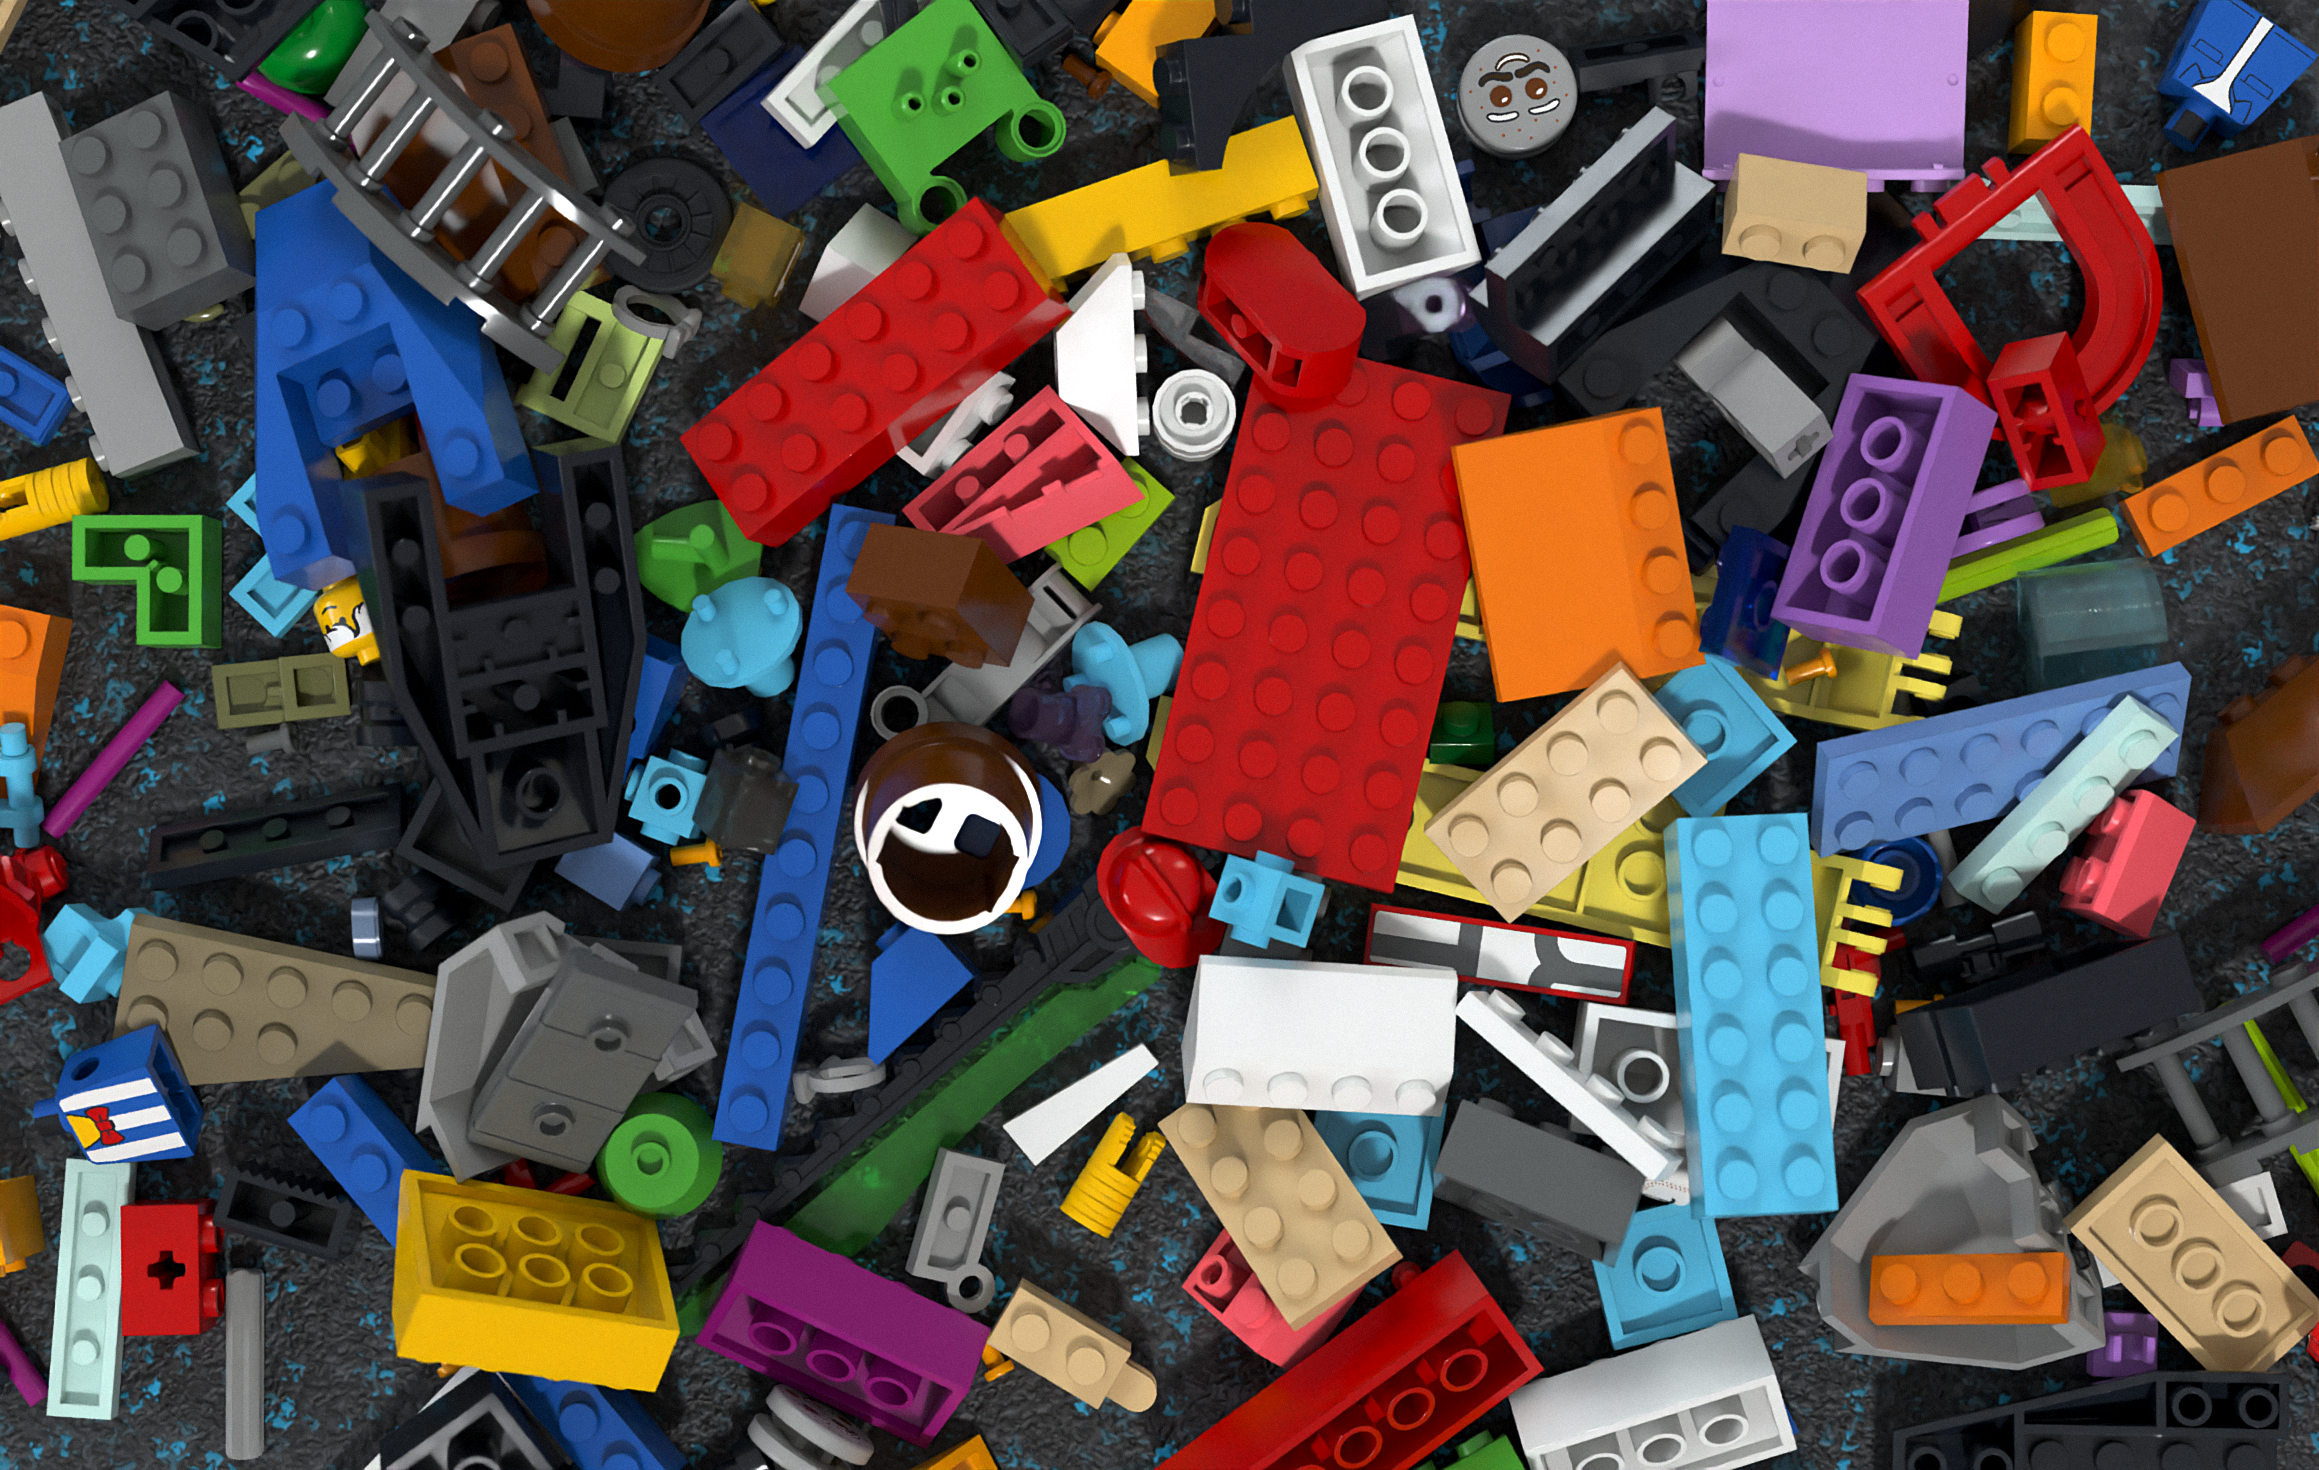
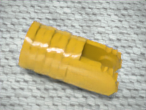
(52, 497)
(1105, 1189)

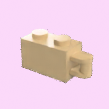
(1071, 1350)

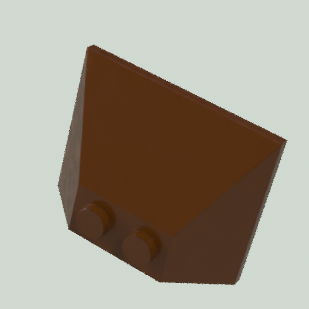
(2263, 753)

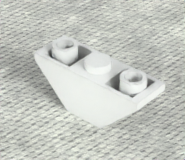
(1101, 354)

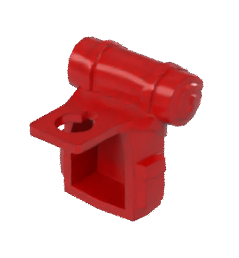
(26, 884)

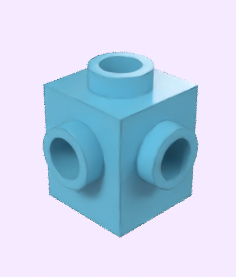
(646, 786)
(1254, 896)

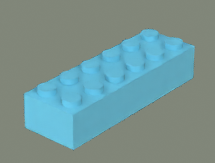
(1749, 1016)

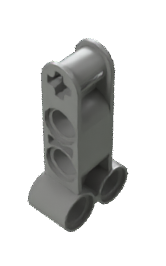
(981, 693)

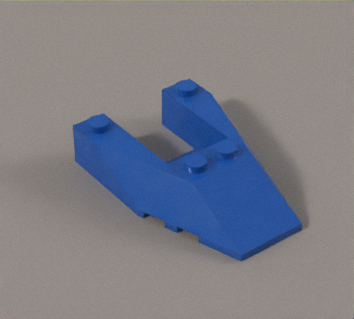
(350, 349)

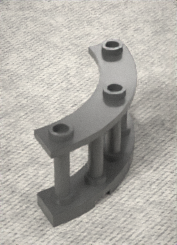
(409, 234)
(2216, 1156)

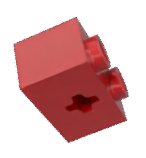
(2047, 411)
(156, 1297)

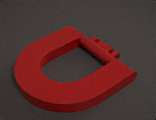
(2098, 229)

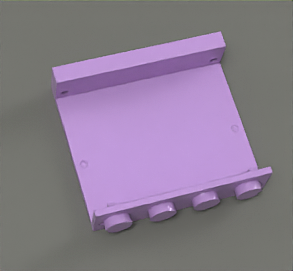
(1839, 87)

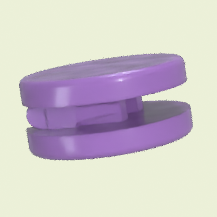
(1997, 516)

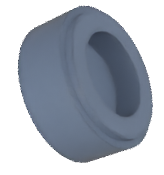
(367, 929)

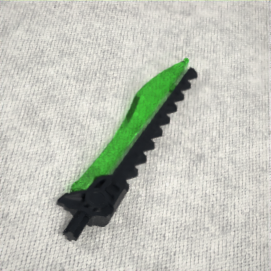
(1065, 945)

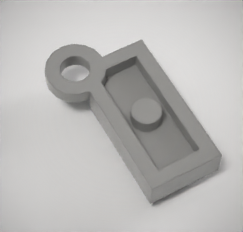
(956, 1225)

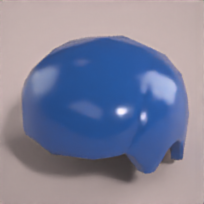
(1919, 882)

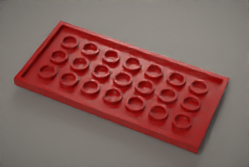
(1324, 626)

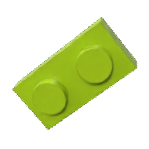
(1101, 545)

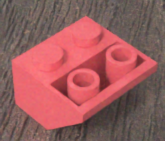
(2127, 863)
(1239, 1300)

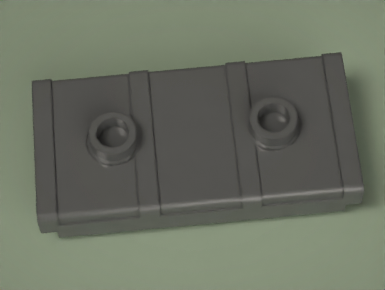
(578, 1062)

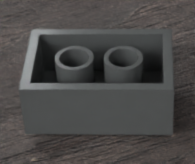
(160, 211)
(1538, 1180)

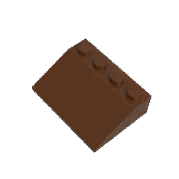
(500, 76)
(2252, 272)

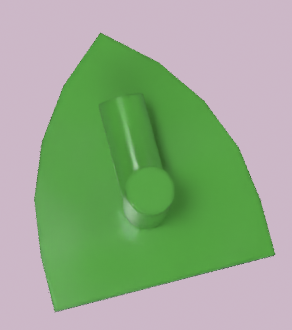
(694, 553)

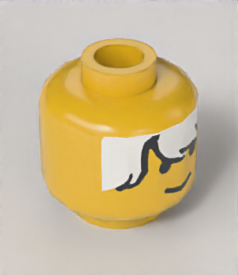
(346, 621)

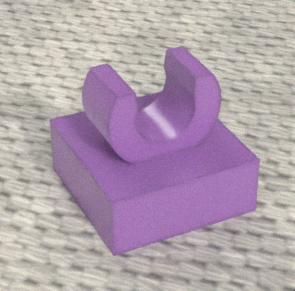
(2193, 382)
(2129, 1344)

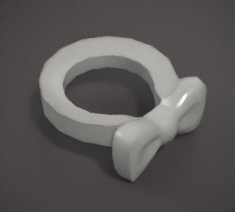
(686, 319)
(830, 1079)

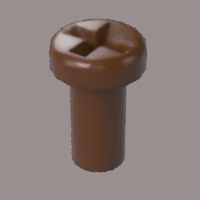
(1096, 82)

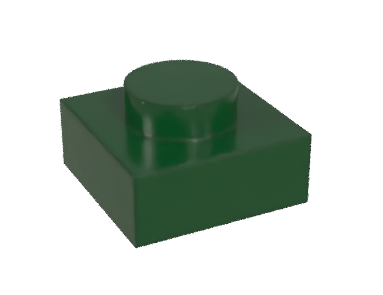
(1462, 734)

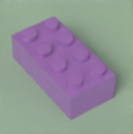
(1884, 514)

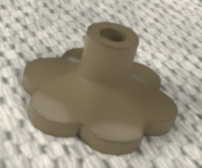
(1101, 783)

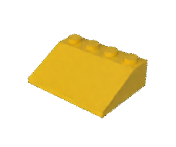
(530, 1283)

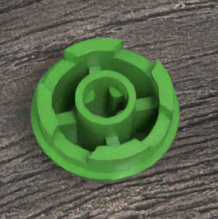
(660, 1157)

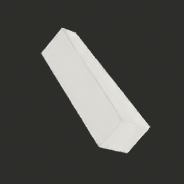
(1062, 1114)

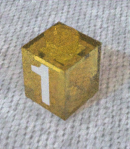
(757, 258)

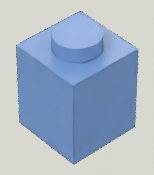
(614, 871)

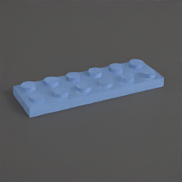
(1973, 760)

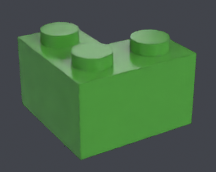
(170, 561)

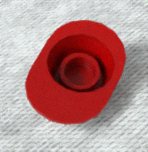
(1160, 897)

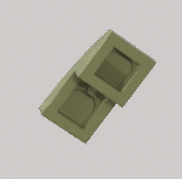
(280, 690)

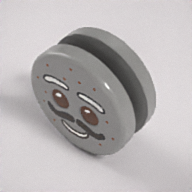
(1516, 97)

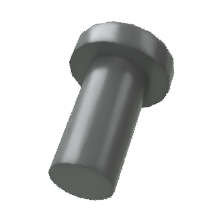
(284, 738)

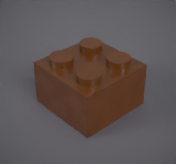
(939, 595)

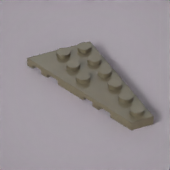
(269, 1007)

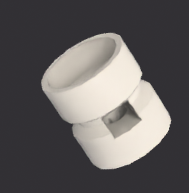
(1193, 415)

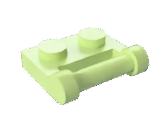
(608, 379)

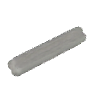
(244, 1363)

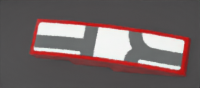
(1502, 953)

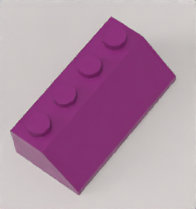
(844, 1334)

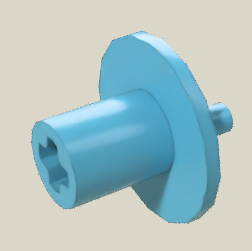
(744, 636)
(1129, 674)

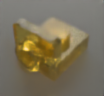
(2116, 470)

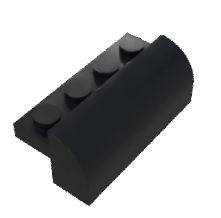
(1594, 250)

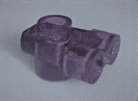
(1063, 719)

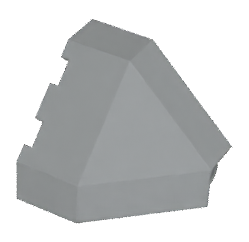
(479, 1010)
(1953, 1187)

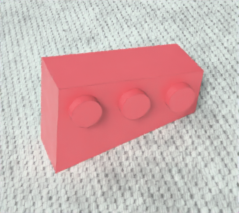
(1027, 483)

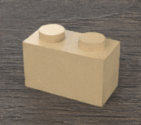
(1794, 213)

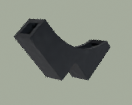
(1212, 77)

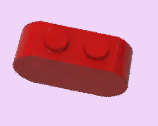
(1280, 309)

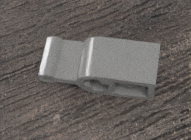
(1755, 397)

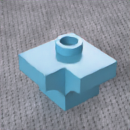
(89, 951)

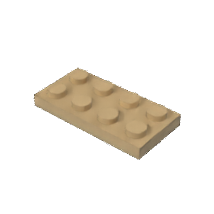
(1565, 792)
(1282, 1203)
(2194, 1262)

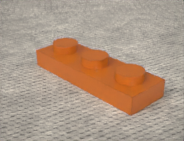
(2220, 486)
(1970, 1289)

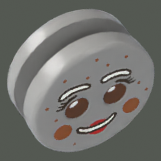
(807, 1433)

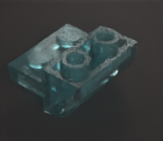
(2089, 621)

